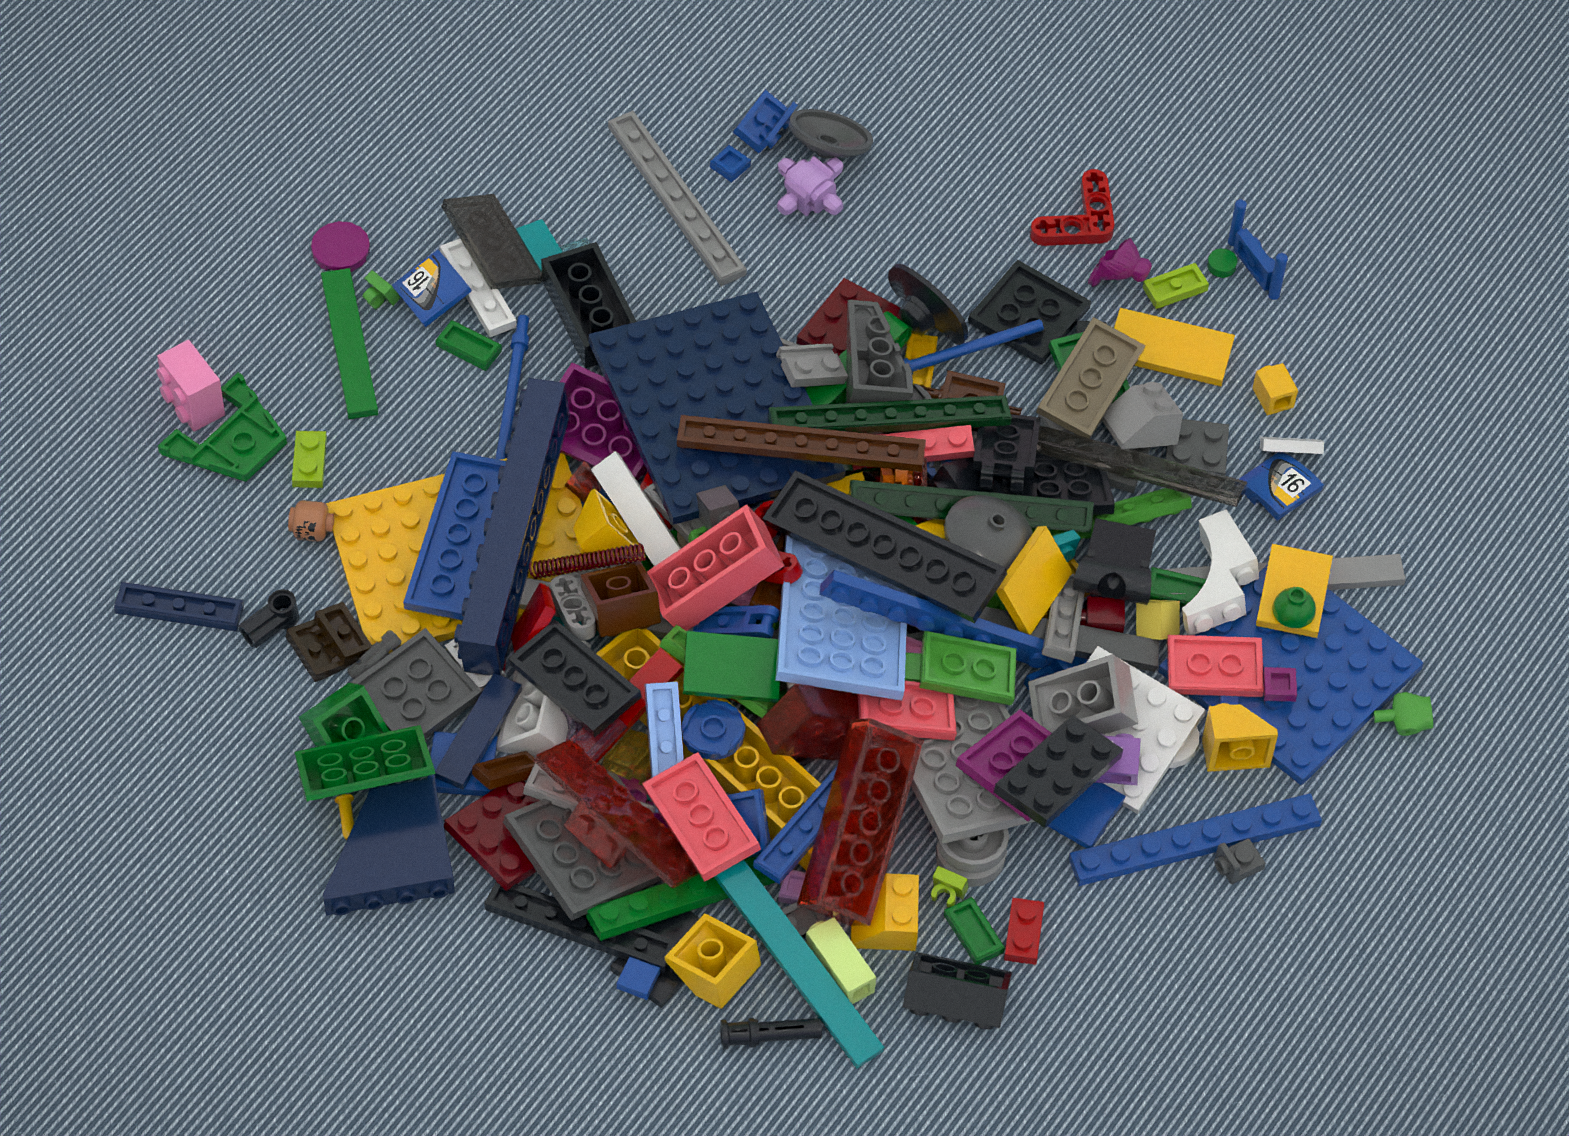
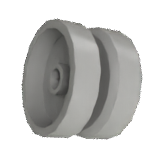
(976, 857)

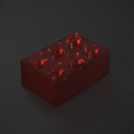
(810, 722)

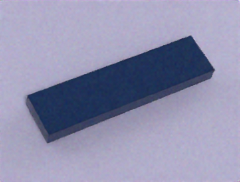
(179, 606)
(478, 730)

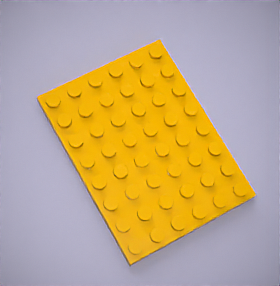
(382, 539)

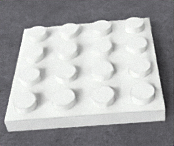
(1164, 728)

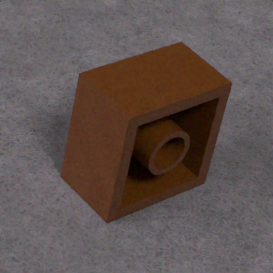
(621, 598)

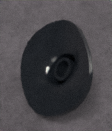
(925, 305)

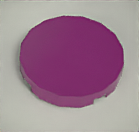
(340, 246)

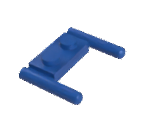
(1265, 270)

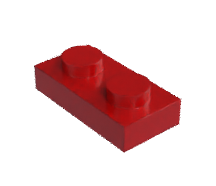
(1024, 931)

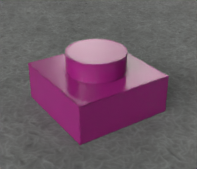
(1279, 684)

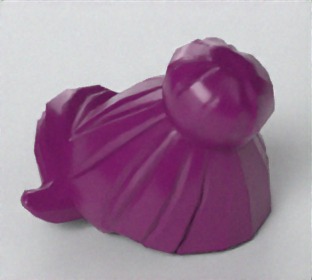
(1121, 264)

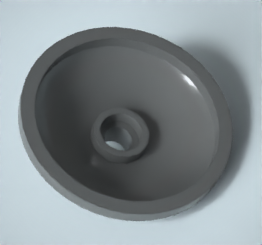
(830, 133)
(988, 528)

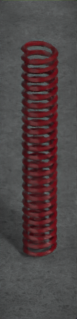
(598, 564)

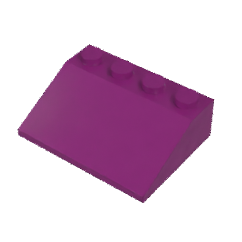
(596, 422)

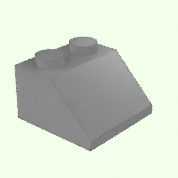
(1144, 417)

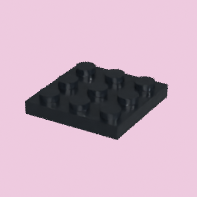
(1026, 297)
(1069, 481)

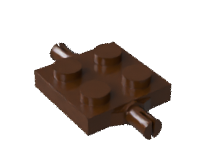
(964, 385)

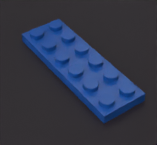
(453, 536)

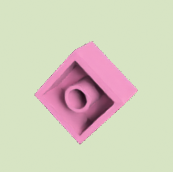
(190, 385)

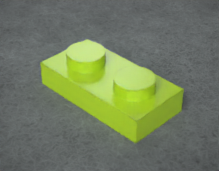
(1175, 285)
(309, 459)

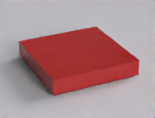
(534, 617)

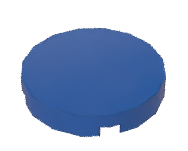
(713, 729)

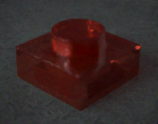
(583, 482)

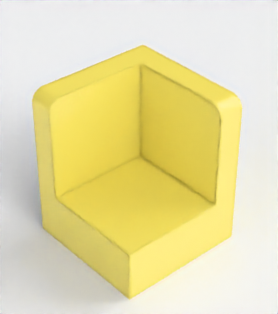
(1158, 619)

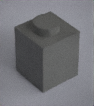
(716, 505)

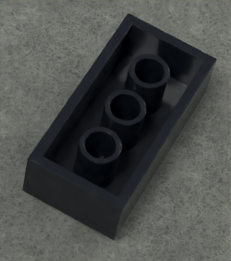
(585, 296)

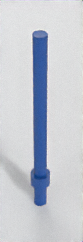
(519, 345)
(975, 345)

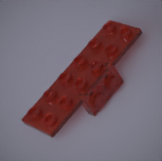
(611, 819)

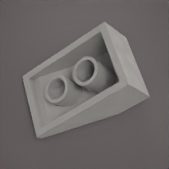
(1093, 692)

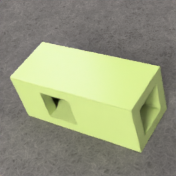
(841, 959)

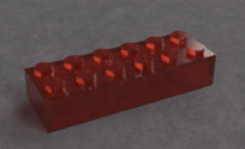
(860, 822)

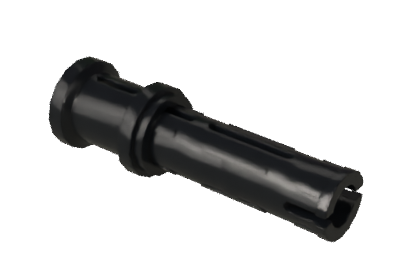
(754, 1032)

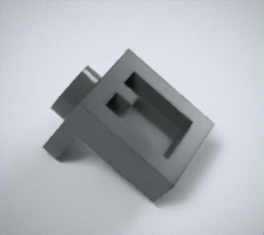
(1238, 861)

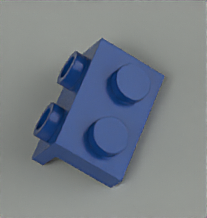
(763, 121)

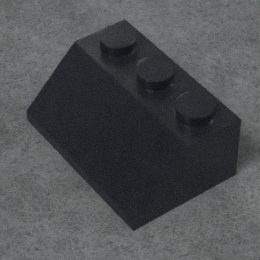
(957, 990)

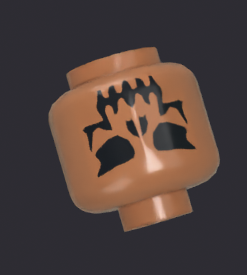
(310, 521)

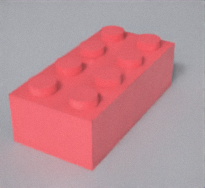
(715, 569)

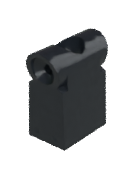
(1117, 562)

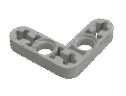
(575, 597)

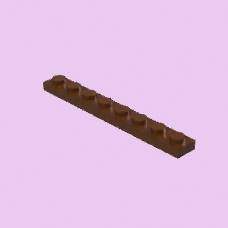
(801, 443)

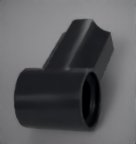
(269, 619)

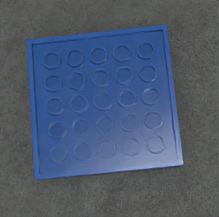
(1338, 679)

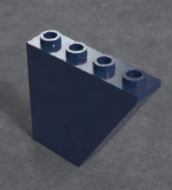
(392, 851)

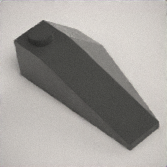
(873, 358)

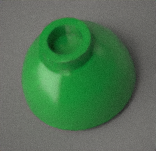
(1294, 607)

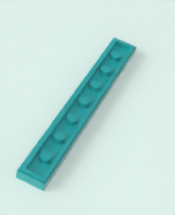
(800, 963)

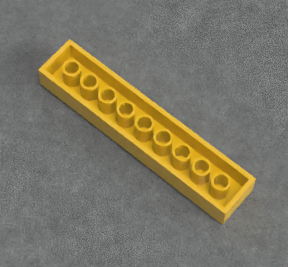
(751, 767)

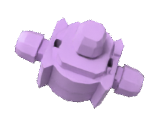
(810, 186)

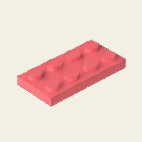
(701, 816)

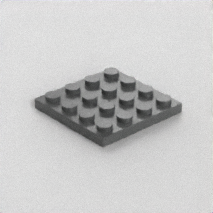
(567, 865)

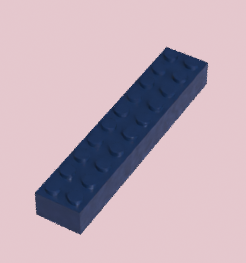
(513, 527)

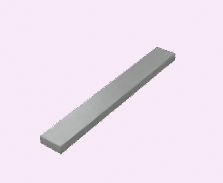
(677, 198)
(1344, 572)

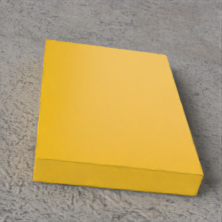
(1294, 568)
(1034, 580)

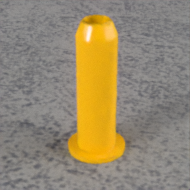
(346, 813)

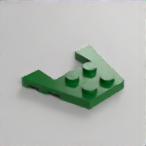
(239, 444)

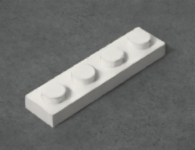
(486, 303)

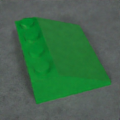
(363, 763)

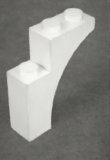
(1231, 566)

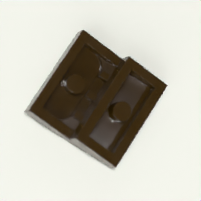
(328, 641)

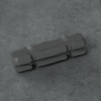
(375, 654)

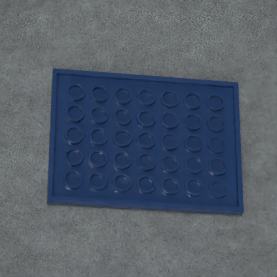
(708, 365)

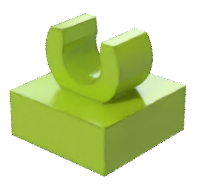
(950, 883)

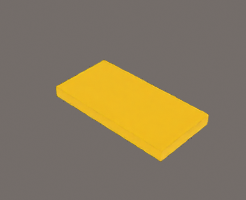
(1178, 346)

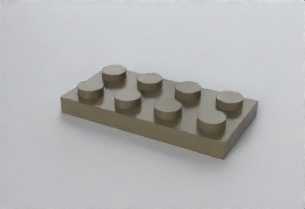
(1090, 378)

